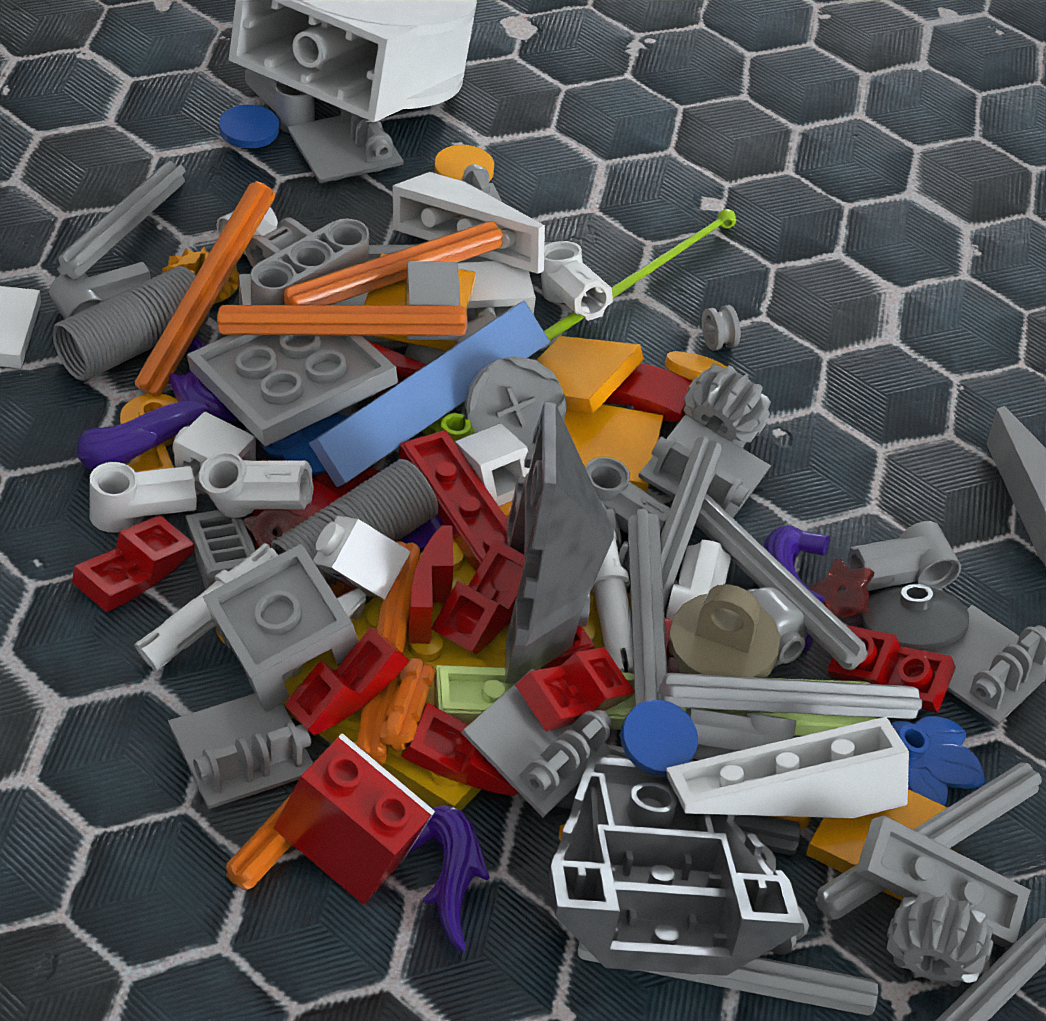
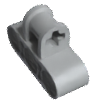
(298, 255)

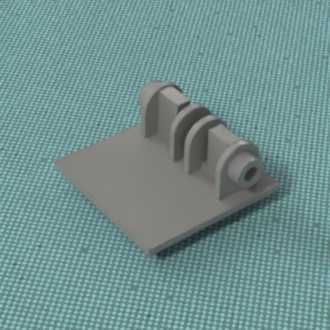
(344, 146)
(733, 477)
(996, 665)
(241, 749)
(535, 761)

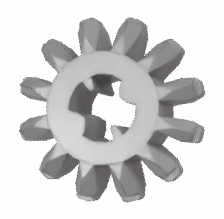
(728, 404)
(940, 939)

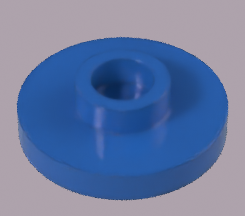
(249, 126)
(658, 736)

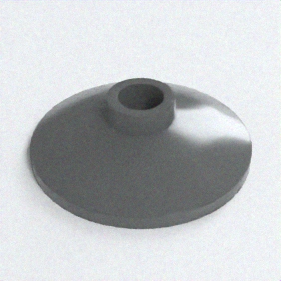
(917, 616)

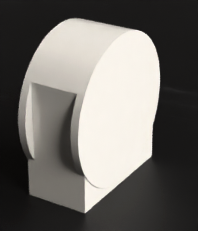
(358, 52)

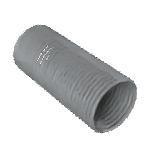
(120, 325)
(389, 502)

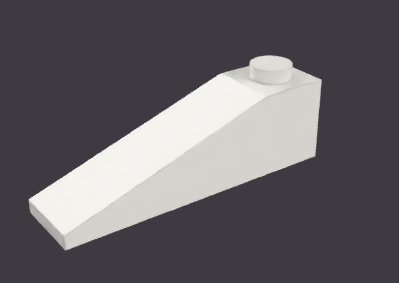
(441, 205)
(815, 775)

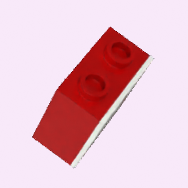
(352, 818)

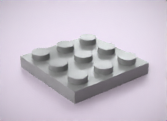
(290, 380)

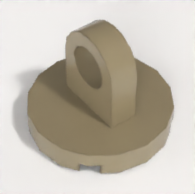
(724, 635)

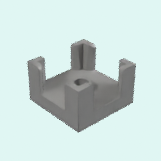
(280, 621)

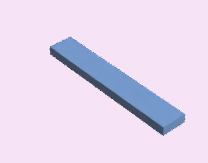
(424, 395)

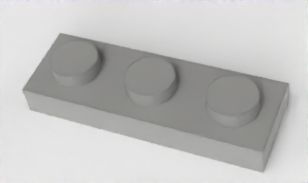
(916, 864)

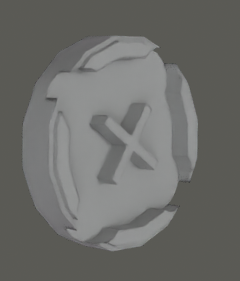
(513, 395)

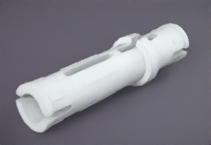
(614, 608)
(194, 618)

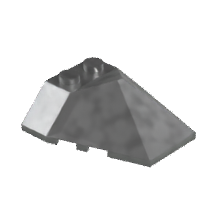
(564, 543)
(663, 883)

